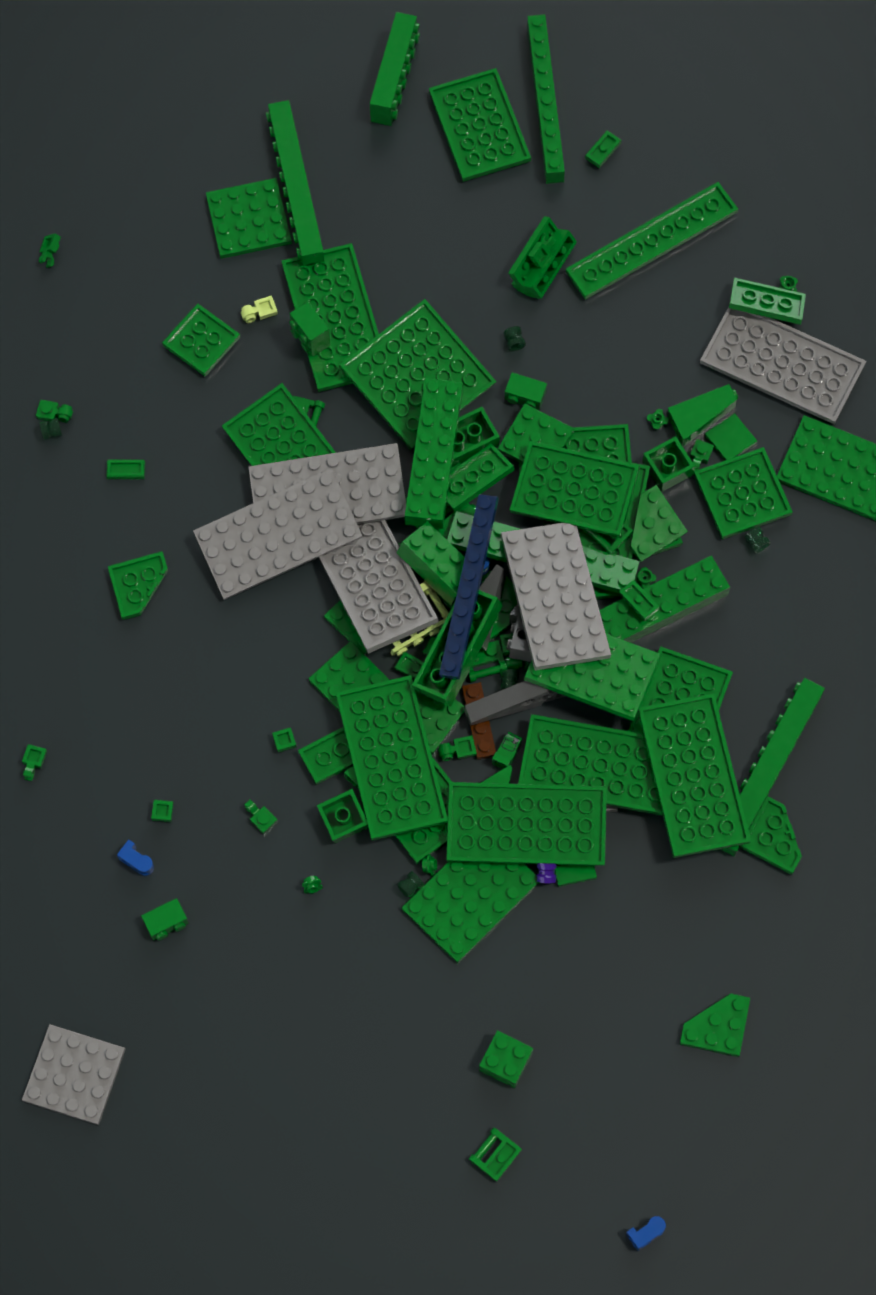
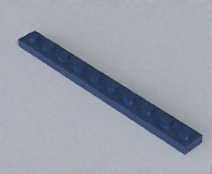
(469, 587)

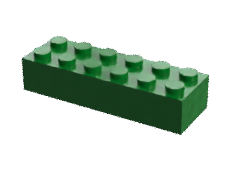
(394, 69)
(442, 689)

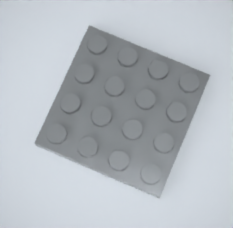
(73, 1074)

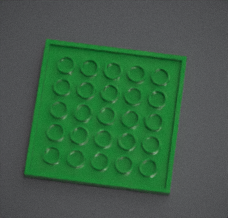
(398, 360)

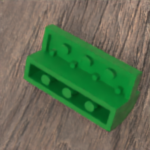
(534, 280)

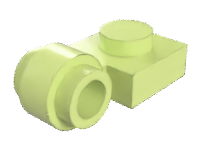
(263, 307)

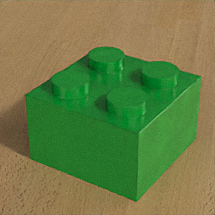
(309, 329)
(668, 464)
(343, 816)
(506, 1059)

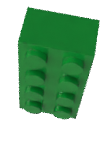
(474, 434)
(434, 560)

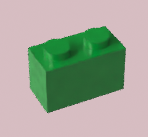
(525, 391)
(165, 919)

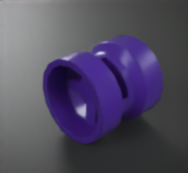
(546, 873)

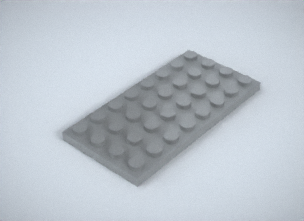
(783, 363)
(366, 476)
(277, 533)
(378, 588)
(555, 596)

